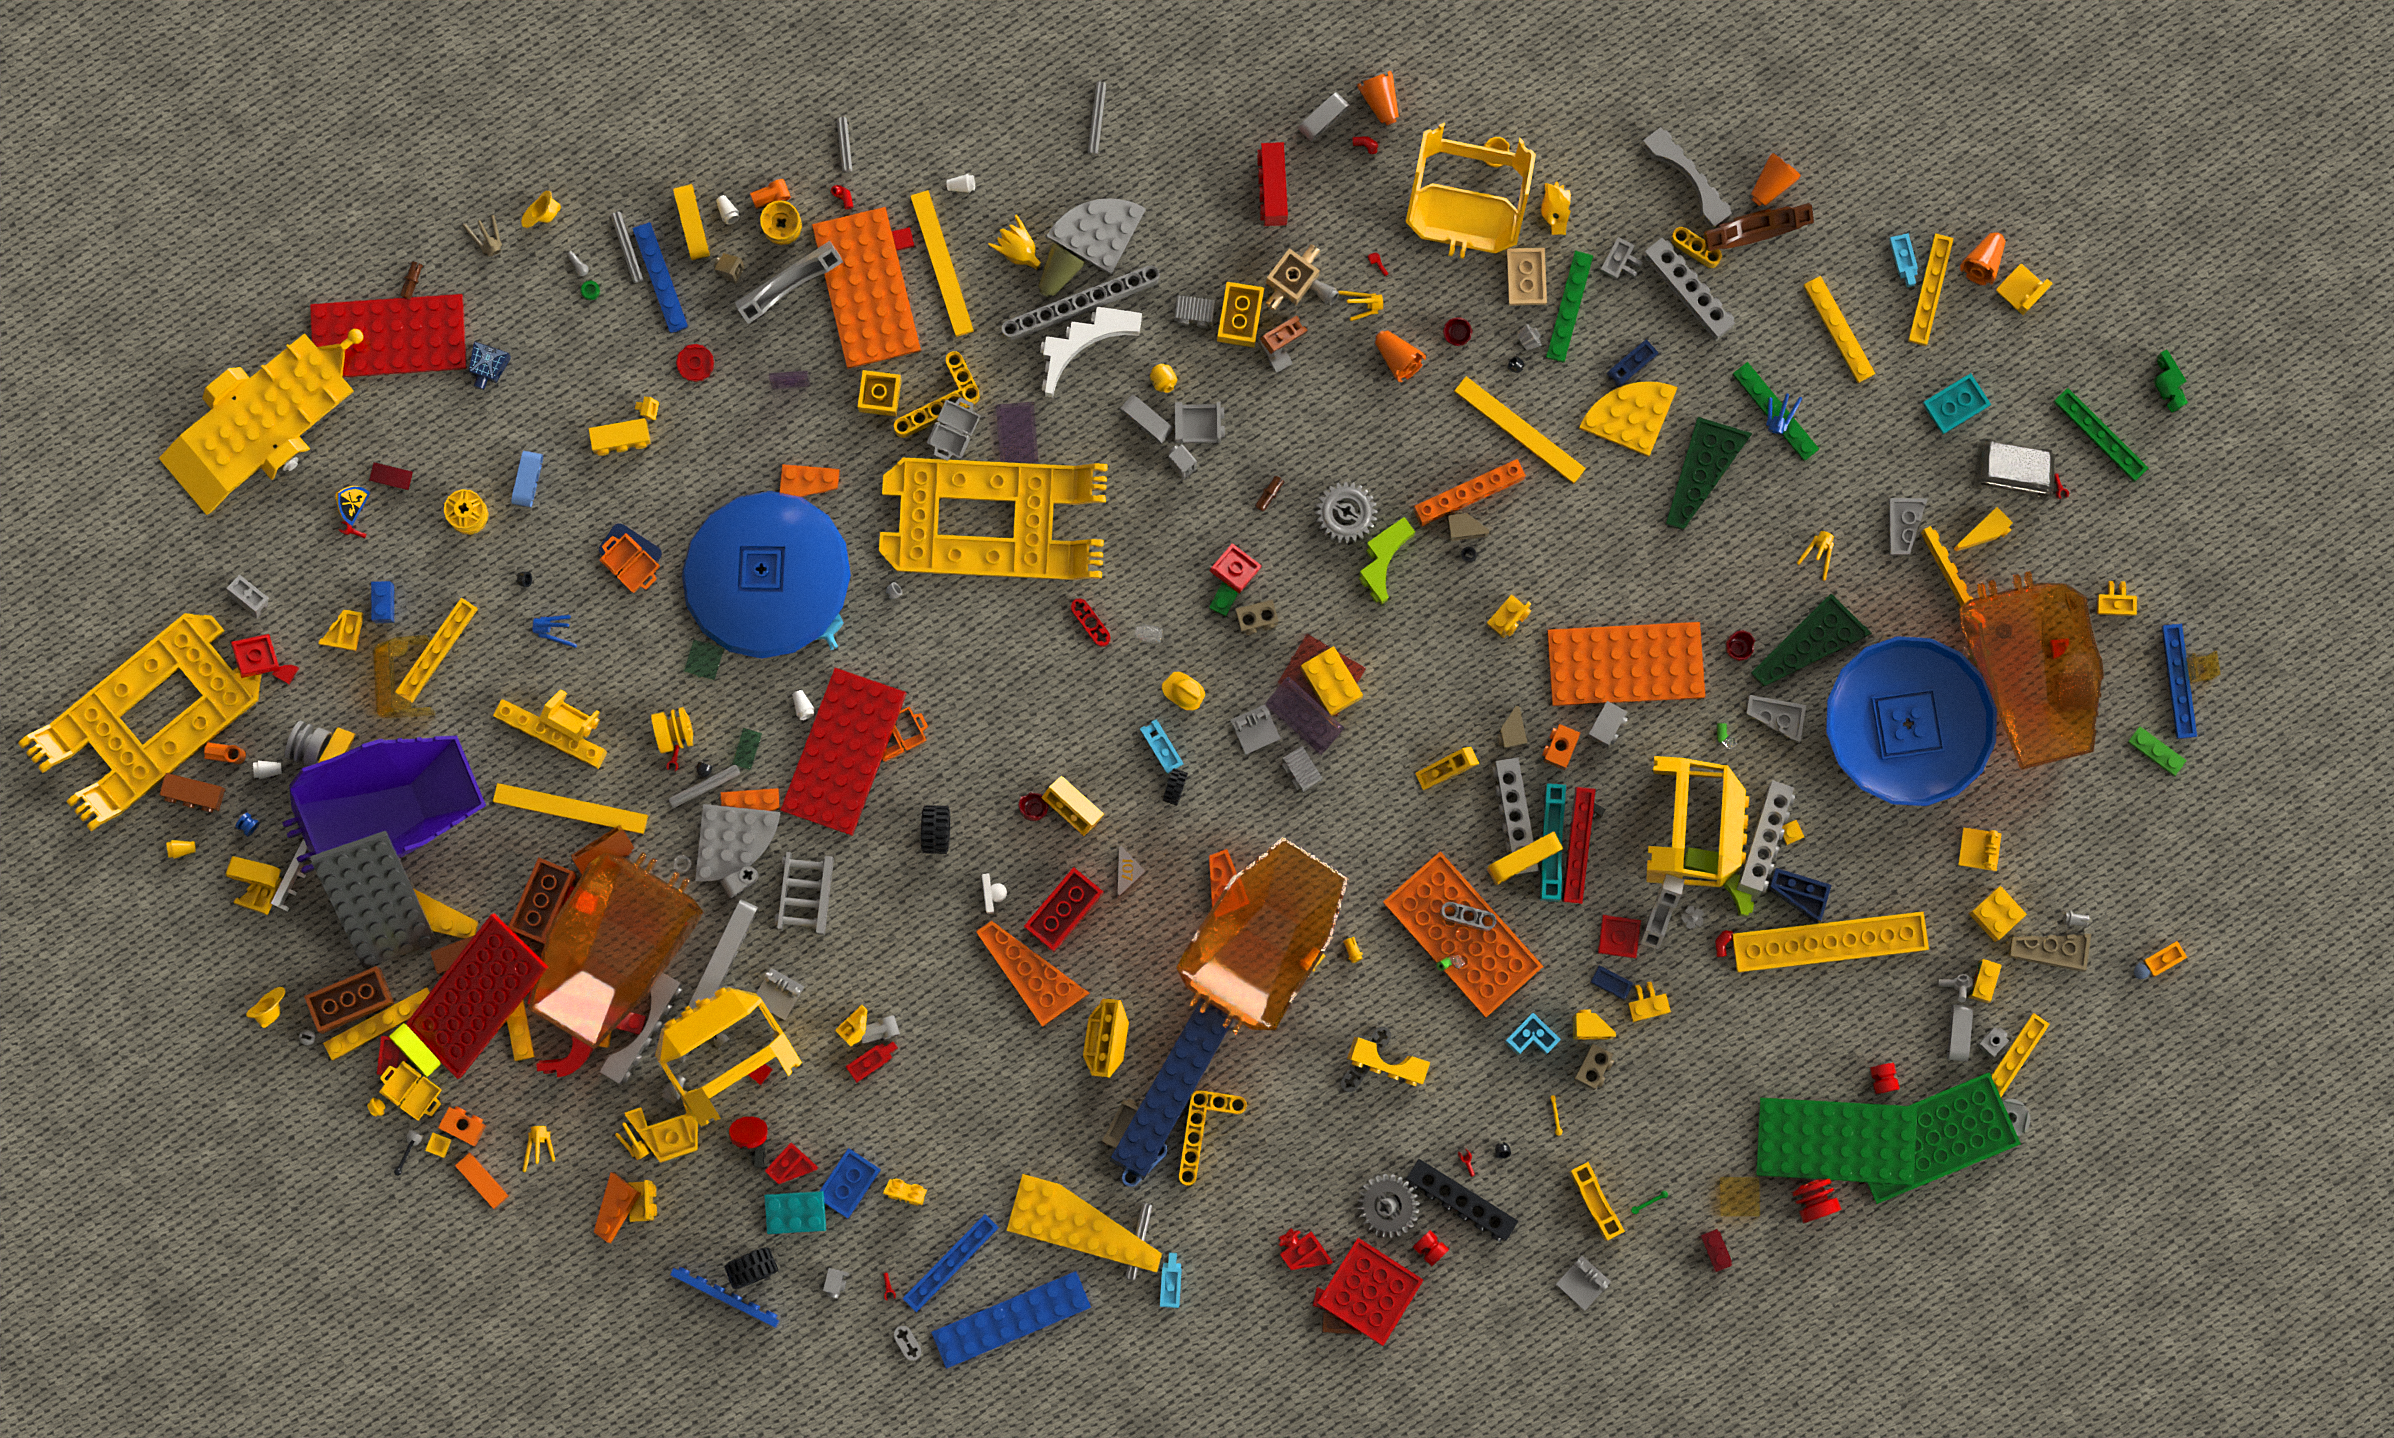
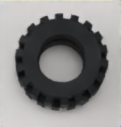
(935, 829)
(751, 1268)

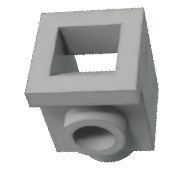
(1987, 1044)
(835, 1283)

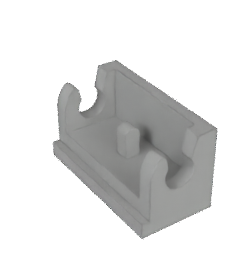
(247, 596)

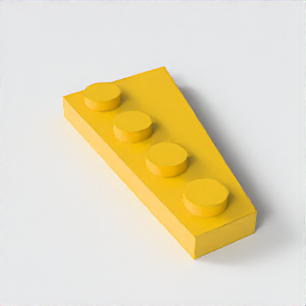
(445, 919)

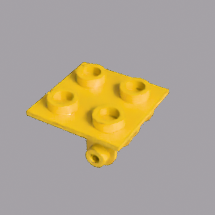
(1980, 849)
(898, 1189)

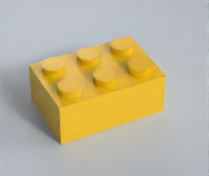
(1240, 314)
(1331, 681)

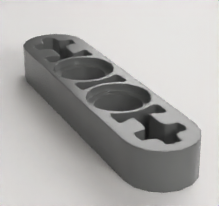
(1356, 1082)

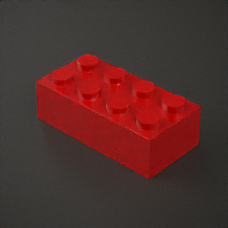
(1273, 180)
(1063, 909)

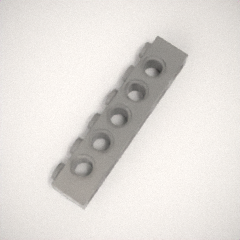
(1715, 328)
(1512, 768)
(1776, 793)

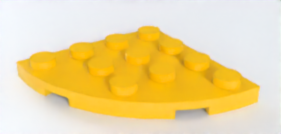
(1631, 415)

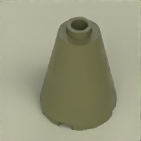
(1058, 270)

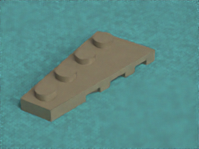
(2057, 951)

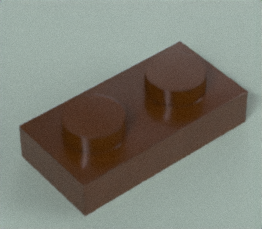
(1332, 1324)

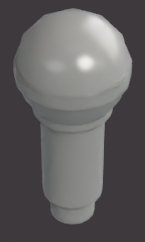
(581, 269)

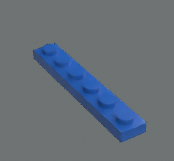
(660, 277)
(2179, 681)
(950, 1263)
(718, 1292)

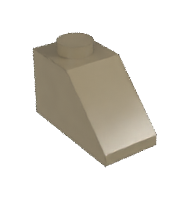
(729, 267)
(1464, 526)
(1512, 732)

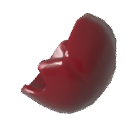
(1457, 331)
(1736, 641)
(1032, 807)

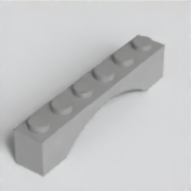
(1663, 149)
(812, 265)
(619, 1064)

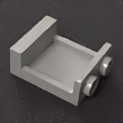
(1199, 423)

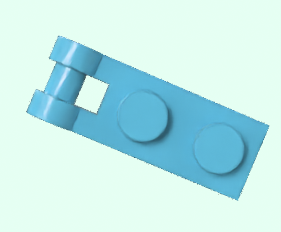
(1162, 747)

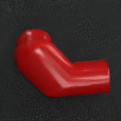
(1367, 142)
(843, 194)
(1721, 941)

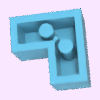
(1532, 1031)

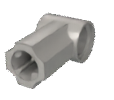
(1278, 359)
(883, 1029)

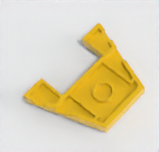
(667, 1138)

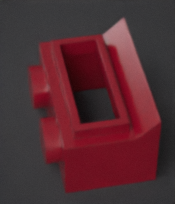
(1716, 1250)

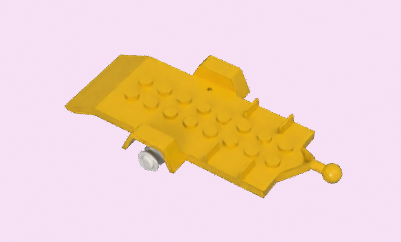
(258, 419)

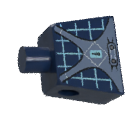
(487, 364)

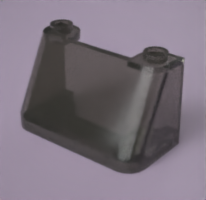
(2015, 469)

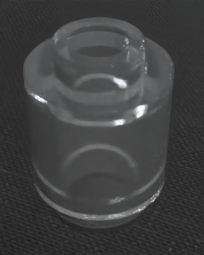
(1148, 633)

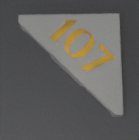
(1128, 871)

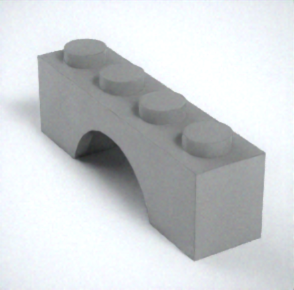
(1662, 910)

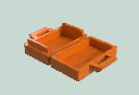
(624, 557)
(908, 744)

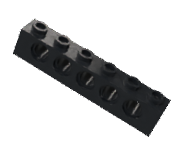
(1506, 1222)

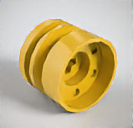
(782, 212)
(473, 519)
(672, 730)

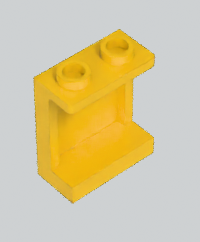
(567, 718)

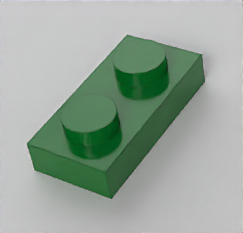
(1223, 599)

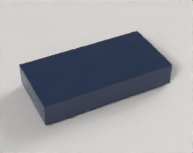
(1611, 982)

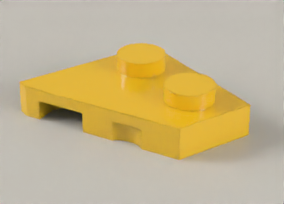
(344, 632)
(258, 898)
(854, 1026)

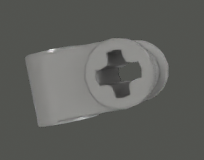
(737, 883)

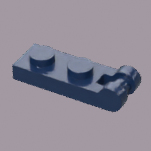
(1633, 363)

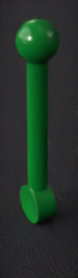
(1635, 1210)

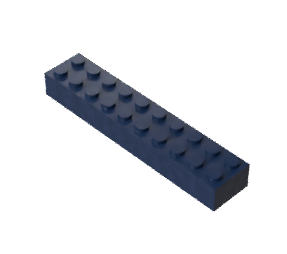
(1171, 1090)

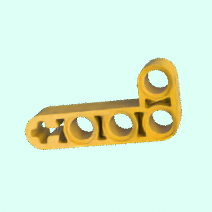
(691, 222)
(1524, 858)

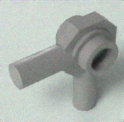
(1962, 983)

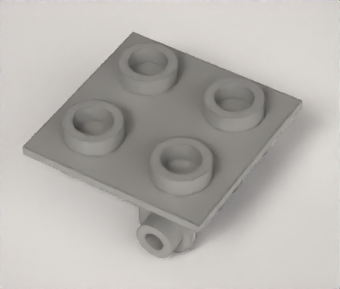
(1255, 729)
(779, 993)
(1583, 1283)

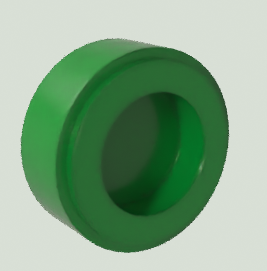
(590, 290)

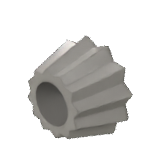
(1529, 337)

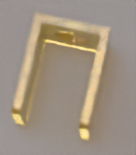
(2210, 664)

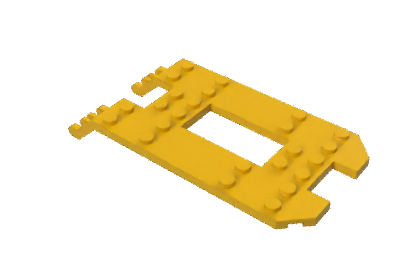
(1030, 486)
(98, 713)

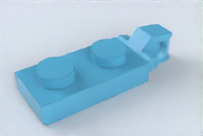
(1904, 258)
(1171, 1283)

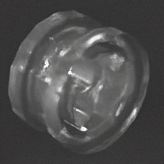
(680, 869)

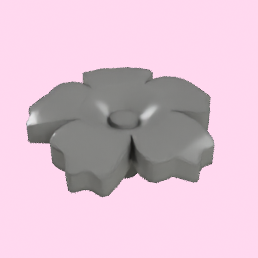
(1692, 917)

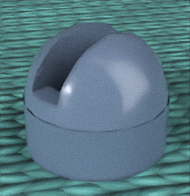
(2141, 971)

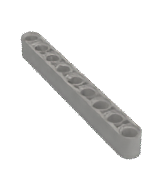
(1087, 296)
(724, 954)

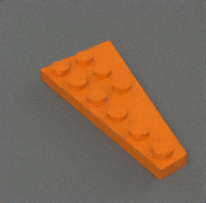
(1037, 981)

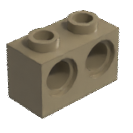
(1255, 612)
(1590, 1065)

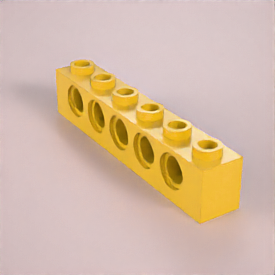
(532, 726)

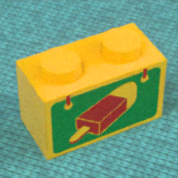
(1985, 981)

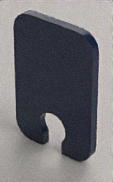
(619, 530)

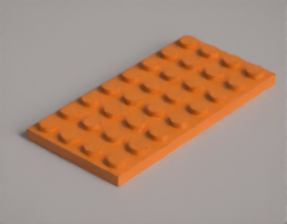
(868, 289)
(1626, 663)
(1493, 958)

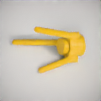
(1373, 302)
(1823, 542)
(537, 1135)
(639, 1148)

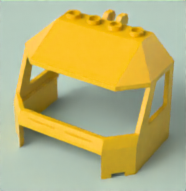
(1463, 215)
(1733, 824)
(703, 1023)

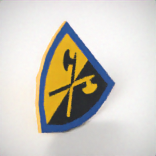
(350, 502)

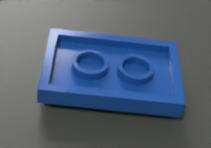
(849, 1183)

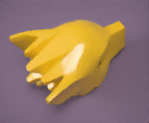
(1556, 201)
(1017, 246)

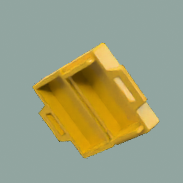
(403, 1086)

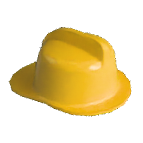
(541, 210)
(1183, 691)
(267, 1008)

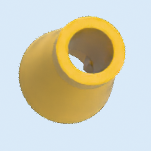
(180, 848)

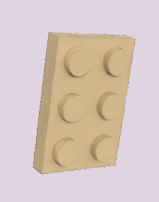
(1526, 276)

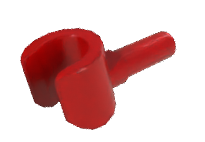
(1375, 258)
(2060, 488)
(350, 530)
(674, 758)
(1466, 1160)
(888, 1287)

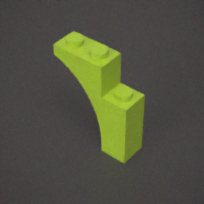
(1383, 549)
(1707, 862)

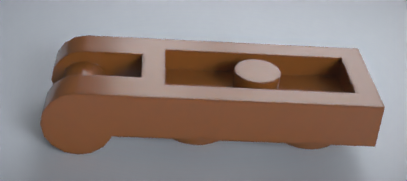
(1283, 334)

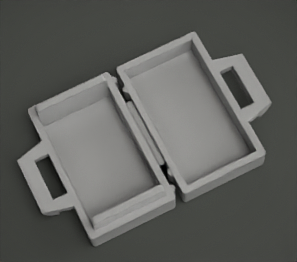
(957, 421)

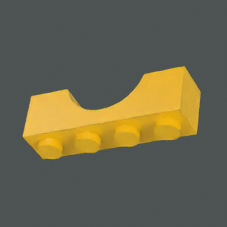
(1365, 1053)
(1596, 1202)

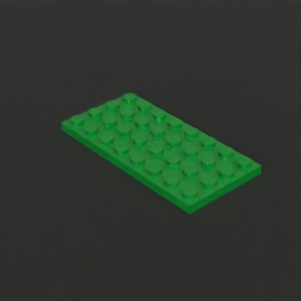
(1955, 1132)
(1836, 1141)

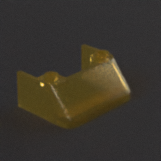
(388, 703)

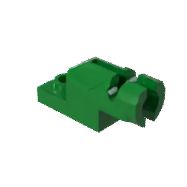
(2170, 381)

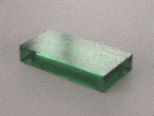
(747, 749)

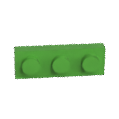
(2157, 751)

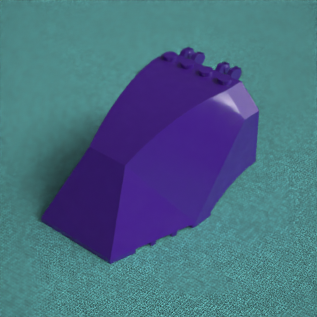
(384, 785)

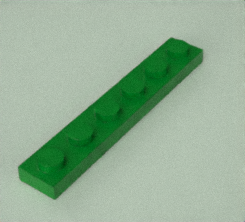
(1569, 306)
(1760, 394)
(2100, 434)

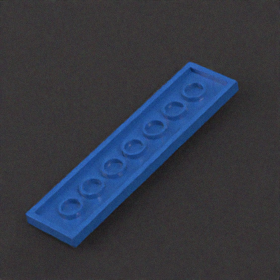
(1011, 1319)

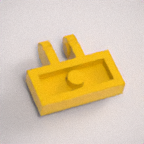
(2117, 604)
(1650, 1006)

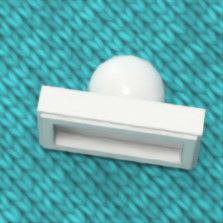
(995, 893)

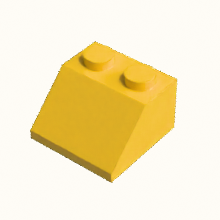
(1590, 1027)

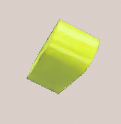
(415, 1050)

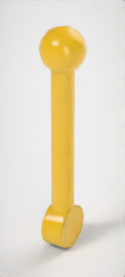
(1558, 1131)

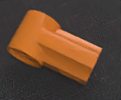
(774, 191)
(223, 753)

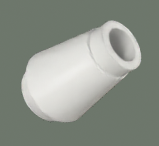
(963, 183)
(727, 210)
(803, 707)
(266, 769)

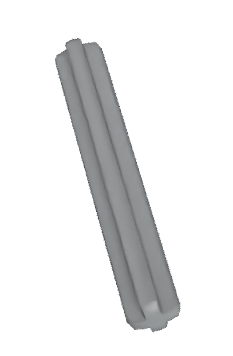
(1097, 118)
(626, 247)
(704, 786)
(1140, 1233)

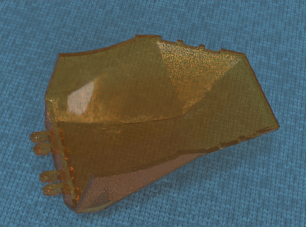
(2038, 666)
(1264, 936)
(610, 945)

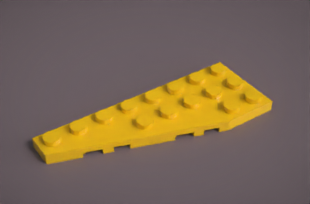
(1064, 1219)

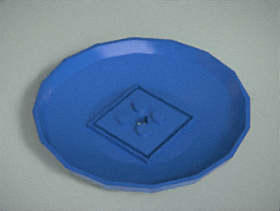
(786, 603)
(1934, 691)

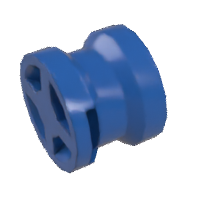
(247, 824)

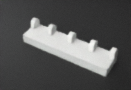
(289, 878)

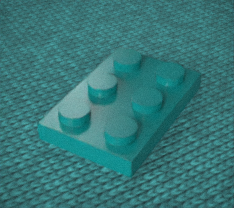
(1956, 403)
(795, 1212)

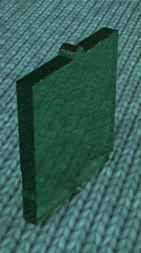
(704, 659)

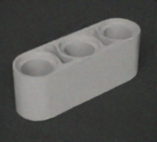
(1323, 116)
(1147, 418)
(1477, 916)
(1960, 1034)

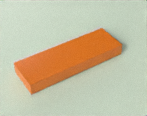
(482, 1180)

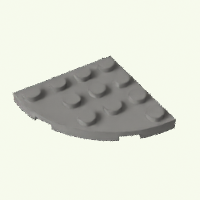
(1097, 230)
(732, 839)

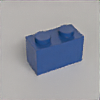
(382, 602)

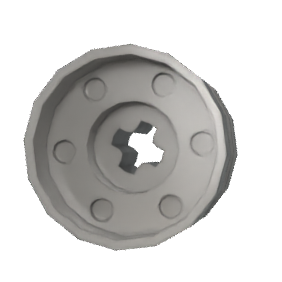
(306, 744)

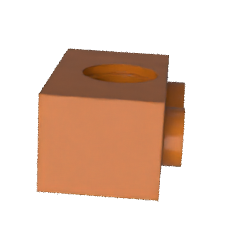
(1561, 758)
(451, 1122)

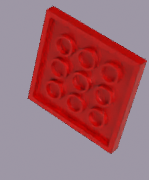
(1370, 1292)

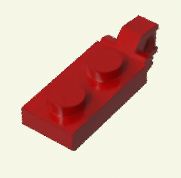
(871, 1061)

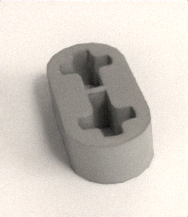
(903, 1346)

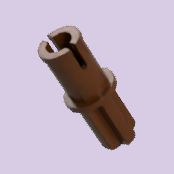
(411, 280)
(1269, 493)

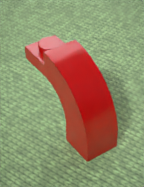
(565, 1066)

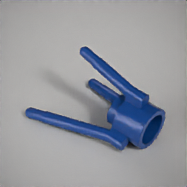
(1777, 424)
(543, 625)

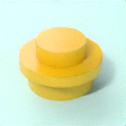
(376, 1107)

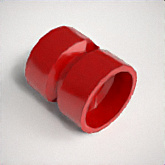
(1884, 1078)
(1430, 1248)

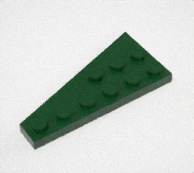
(1706, 460)
(1817, 636)

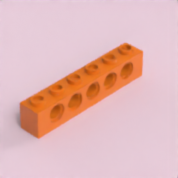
(1469, 492)

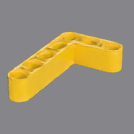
(926, 411)
(1199, 1128)

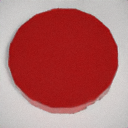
(695, 368)
(748, 1132)

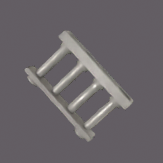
(821, 904)

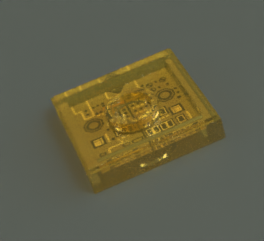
(1739, 1196)

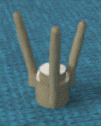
(490, 245)

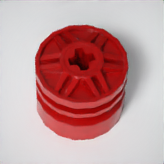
(1816, 1200)

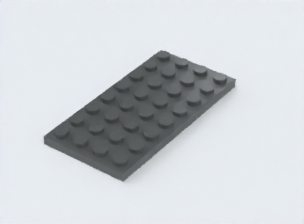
(374, 899)

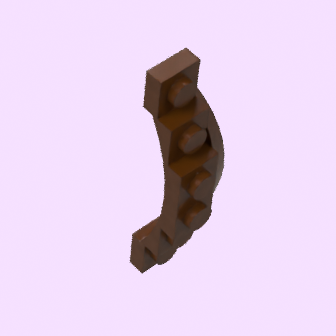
(1758, 226)

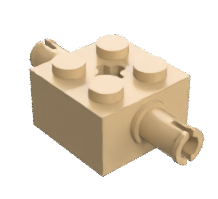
(1291, 265)

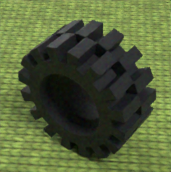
(1175, 786)

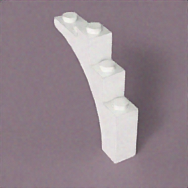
(1106, 324)

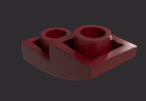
(391, 476)

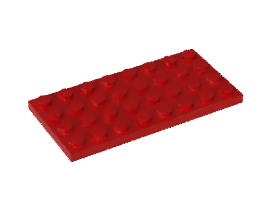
(397, 334)
(843, 751)
(476, 995)

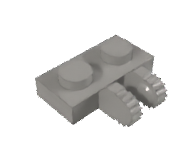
(1617, 258)

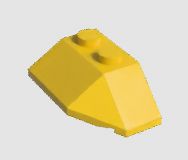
(1106, 1038)

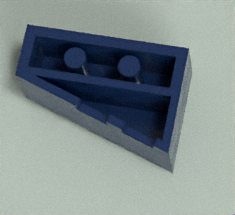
(1801, 893)

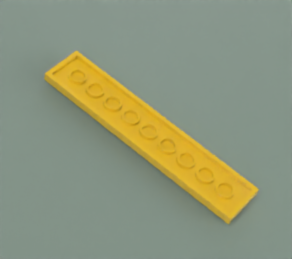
(1830, 942)

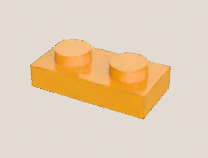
(2165, 959)

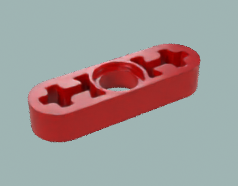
(1078, 614)

